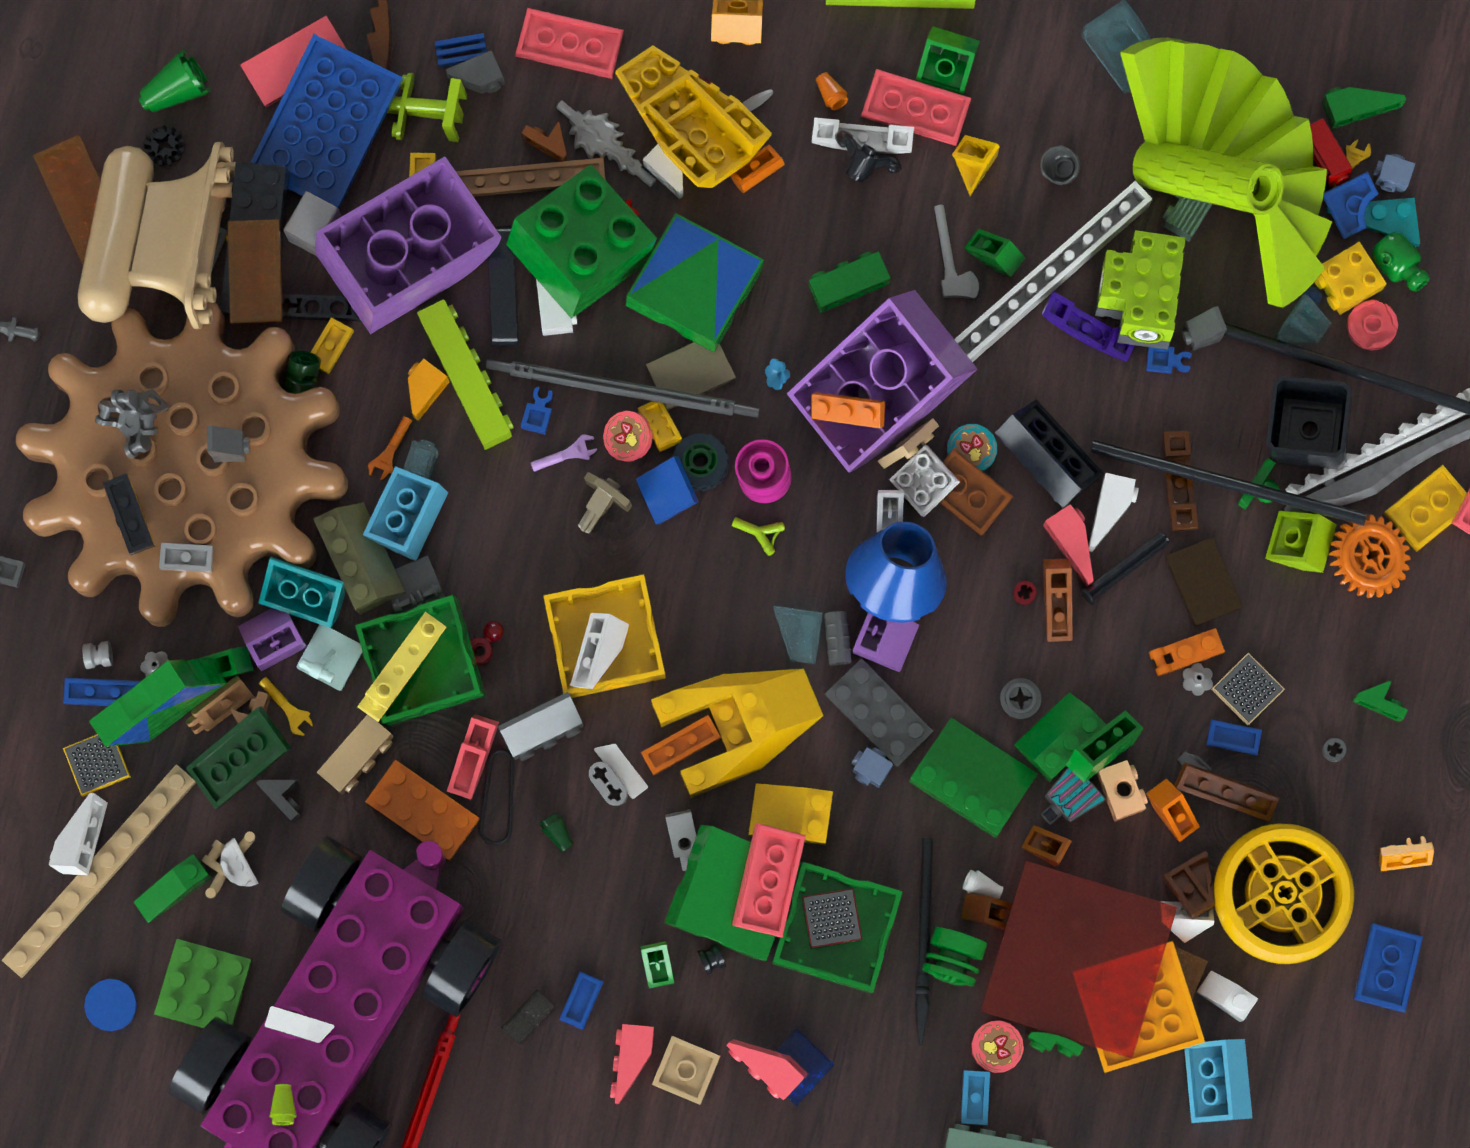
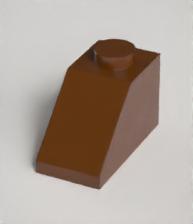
(986, 911)

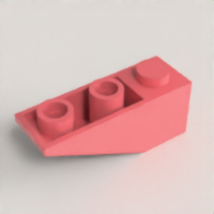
(635, 1051)
(774, 1068)

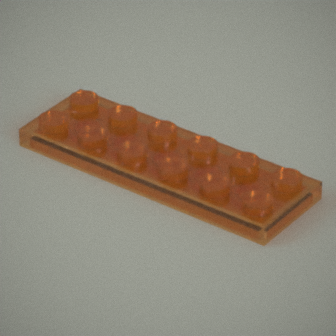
(72, 186)

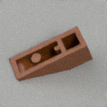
(1058, 599)

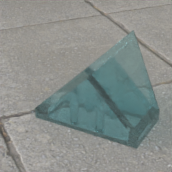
(1304, 323)

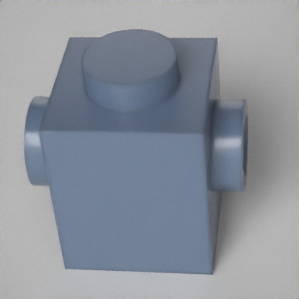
(1393, 173)
(871, 767)

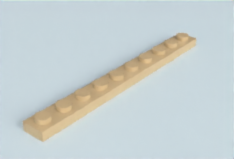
(103, 868)

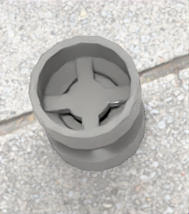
(97, 654)

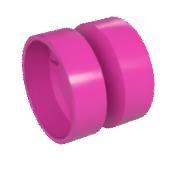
(763, 471)

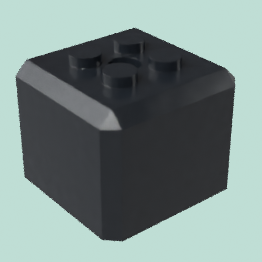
(1305, 402)

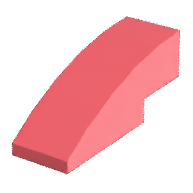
(472, 756)

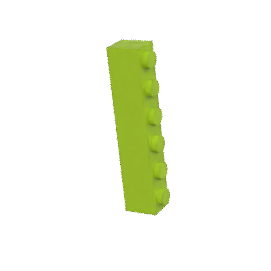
(465, 375)

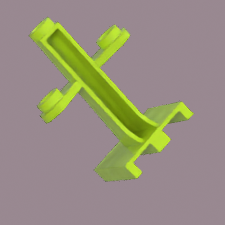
(446, 110)

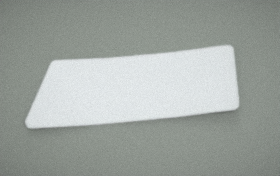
(623, 769)
(297, 1024)

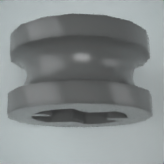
(1330, 743)

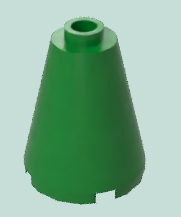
(174, 84)

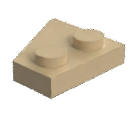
(909, 445)

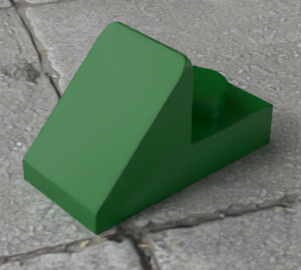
(1374, 700)

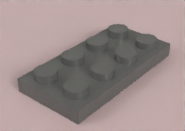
(879, 712)

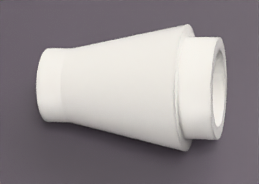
(980, 884)

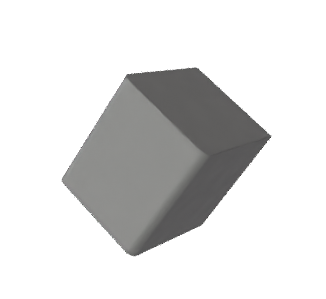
(309, 216)

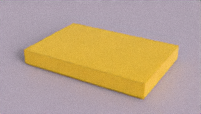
(1427, 508)

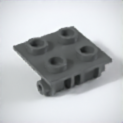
(419, 584)

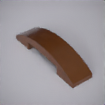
(1179, 489)

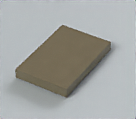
(691, 370)

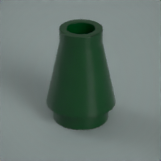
(556, 831)

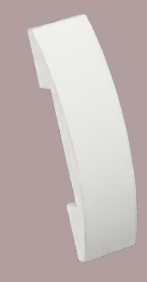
(884, 140)

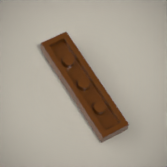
(1226, 791)

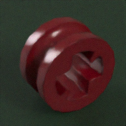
(1031, 596)

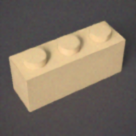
(356, 755)

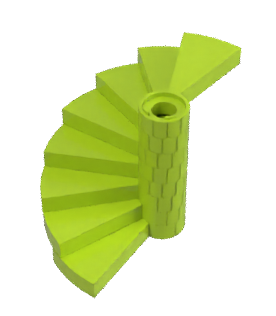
(1233, 142)

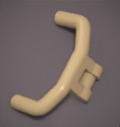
(213, 855)

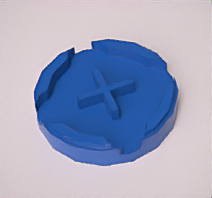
(110, 1005)

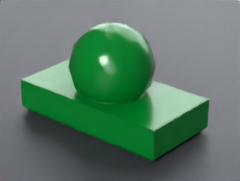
(1261, 479)

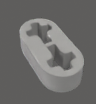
(612, 780)

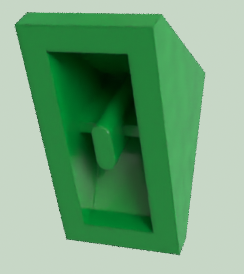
(657, 964)

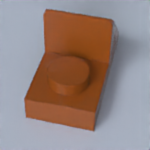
(551, 145)

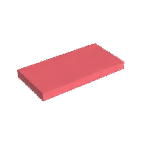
(569, 43)
(273, 68)
(910, 103)
(768, 880)

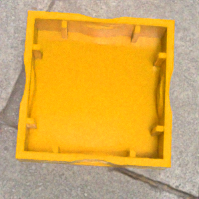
(626, 600)

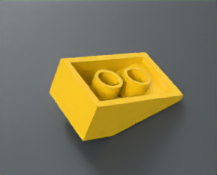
(793, 810)

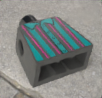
(1071, 798)

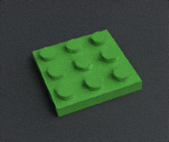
(202, 985)

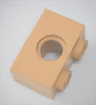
(1120, 805)

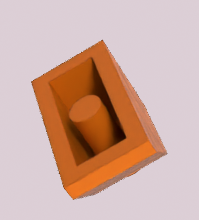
(1173, 809)

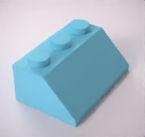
(405, 513)
(1218, 1081)

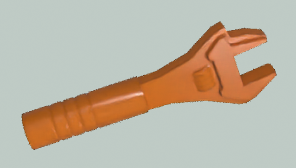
(385, 459)

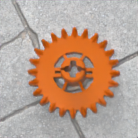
(1354, 564)

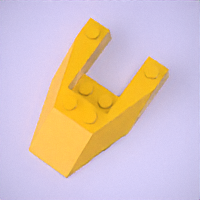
(754, 715)

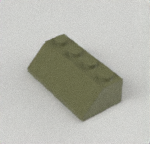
(358, 560)

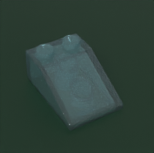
(1110, 35)

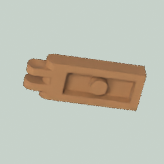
(219, 705)

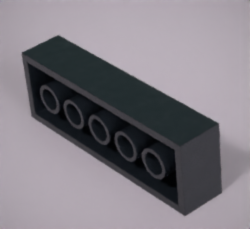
(257, 194)

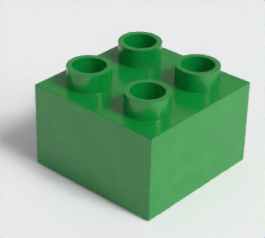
(581, 241)

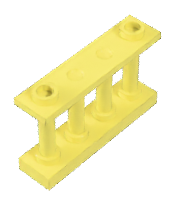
(401, 666)

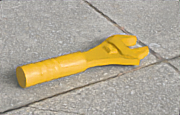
(1356, 155)
(293, 714)

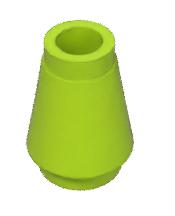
(283, 1105)

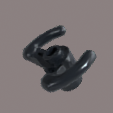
(864, 158)

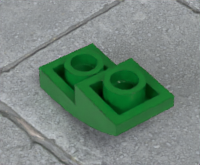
(1046, 1041)

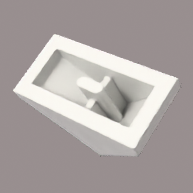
(889, 508)

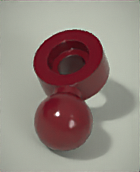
(492, 632)

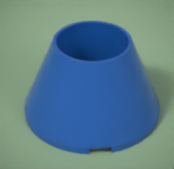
(891, 589)

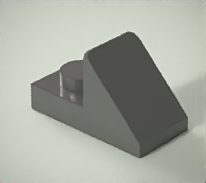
(277, 791)

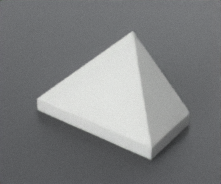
(1185, 926)

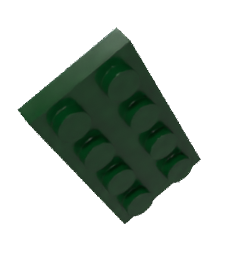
(238, 757)

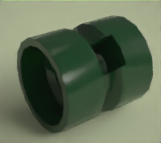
(302, 372)

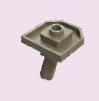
(601, 501)

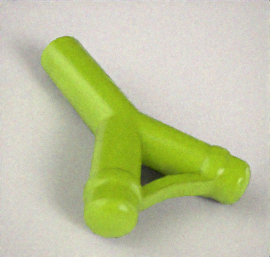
(760, 532)

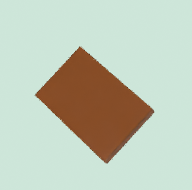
(977, 496)

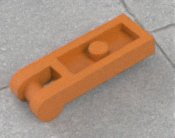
(1187, 652)

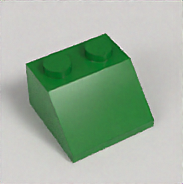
(947, 60)

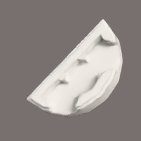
(236, 866)

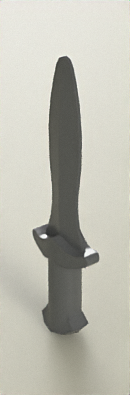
(12, 329)

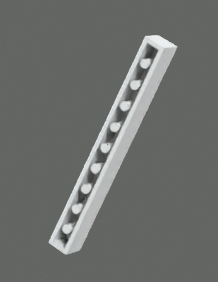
(1053, 271)

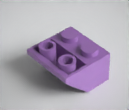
(271, 637)
(885, 641)

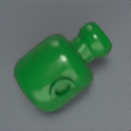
(1400, 261)

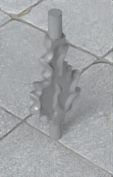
(599, 137)

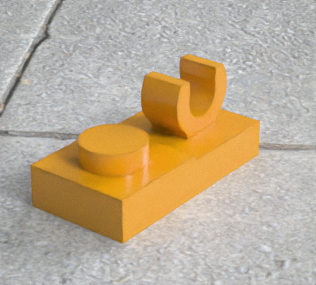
(1406, 856)

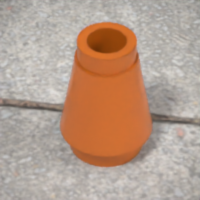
(831, 91)

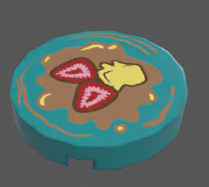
(975, 444)

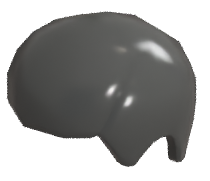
(1060, 165)

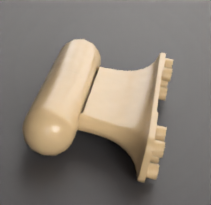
(154, 234)

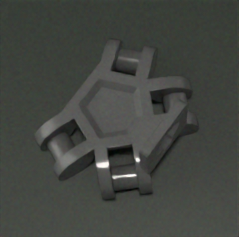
(134, 417)

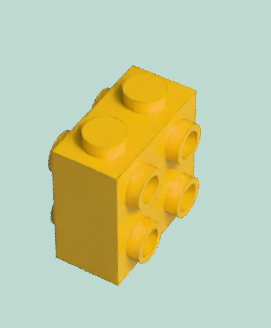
(1350, 279)

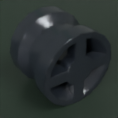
(711, 958)

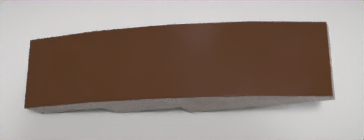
(381, 40)

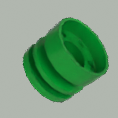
(954, 956)

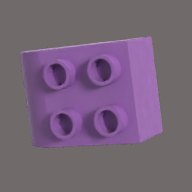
(406, 244)
(894, 358)

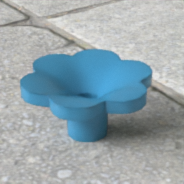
(776, 374)

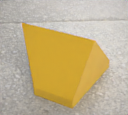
(974, 159)

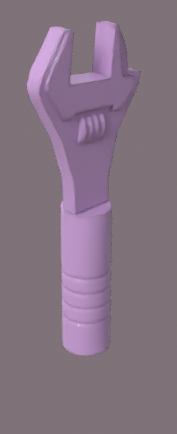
(576, 450)

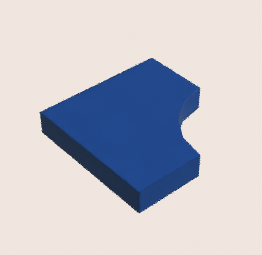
(1349, 202)

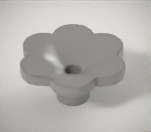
(152, 658)
(1191, 682)

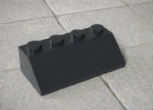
(1049, 453)

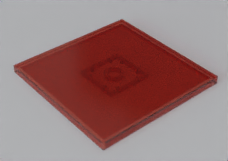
(1079, 959)

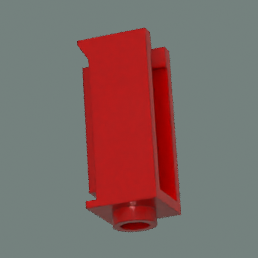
(1329, 155)

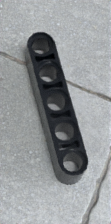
(503, 292)

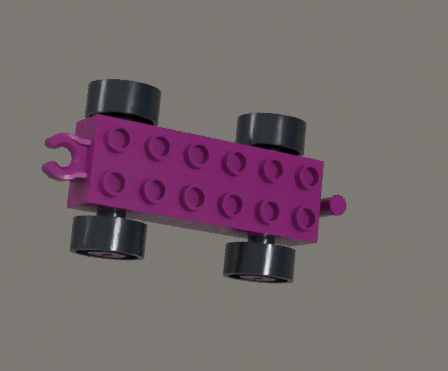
(360, 972)

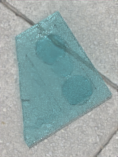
(800, 632)

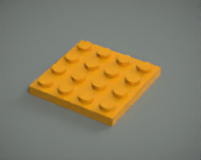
(1169, 1018)

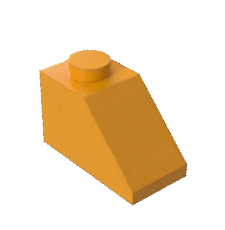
(425, 386)

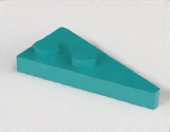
(1393, 216)

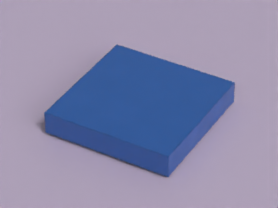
(667, 490)

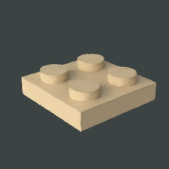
(686, 1070)

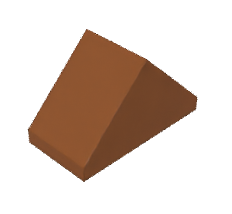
(1046, 845)

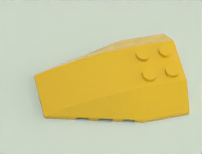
(690, 119)

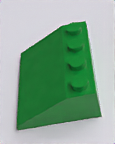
(973, 777)

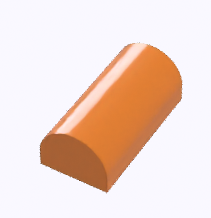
(760, 167)

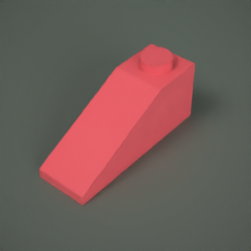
(1070, 536)

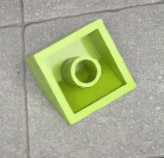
(1301, 540)

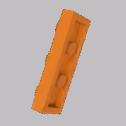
(848, 410)
(680, 745)

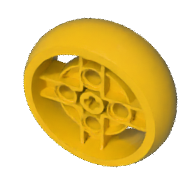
(1311, 936)

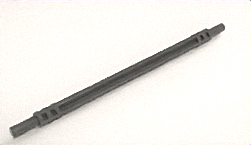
(623, 388)

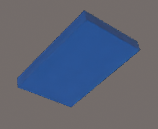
(1388, 967)

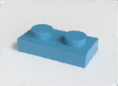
(975, 1097)

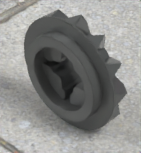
(1028, 690)

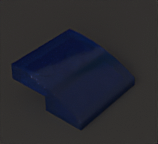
(810, 1059)

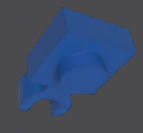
(1163, 360)
(537, 415)

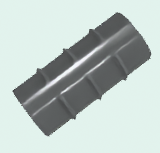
(837, 638)

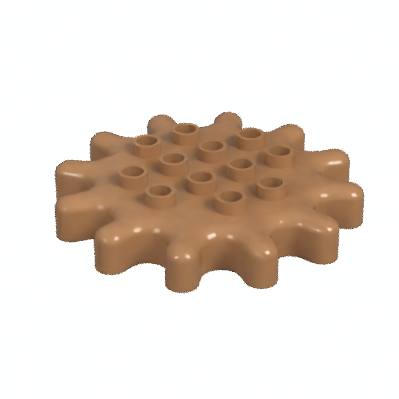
(183, 493)

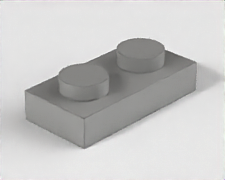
(186, 557)

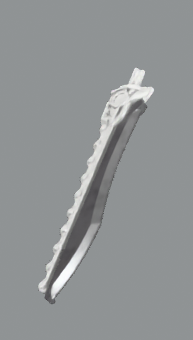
(1380, 474)

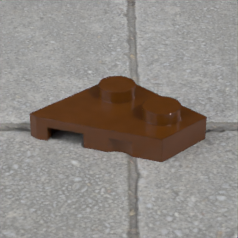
(1192, 885)

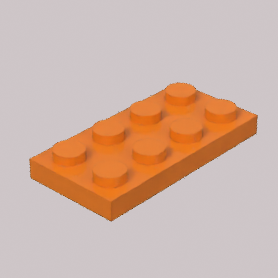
(422, 809)

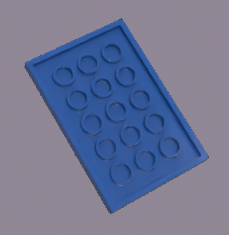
(327, 120)

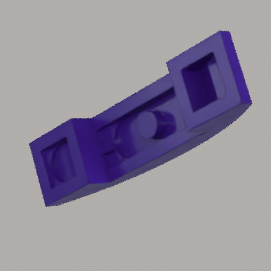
(1085, 327)

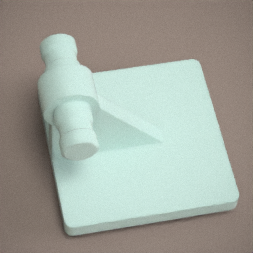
(330, 657)

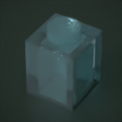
(421, 458)

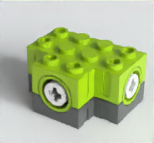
(1143, 289)

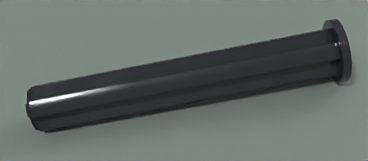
(1124, 568)

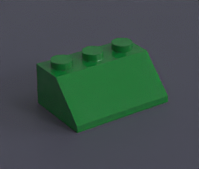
(1058, 734)

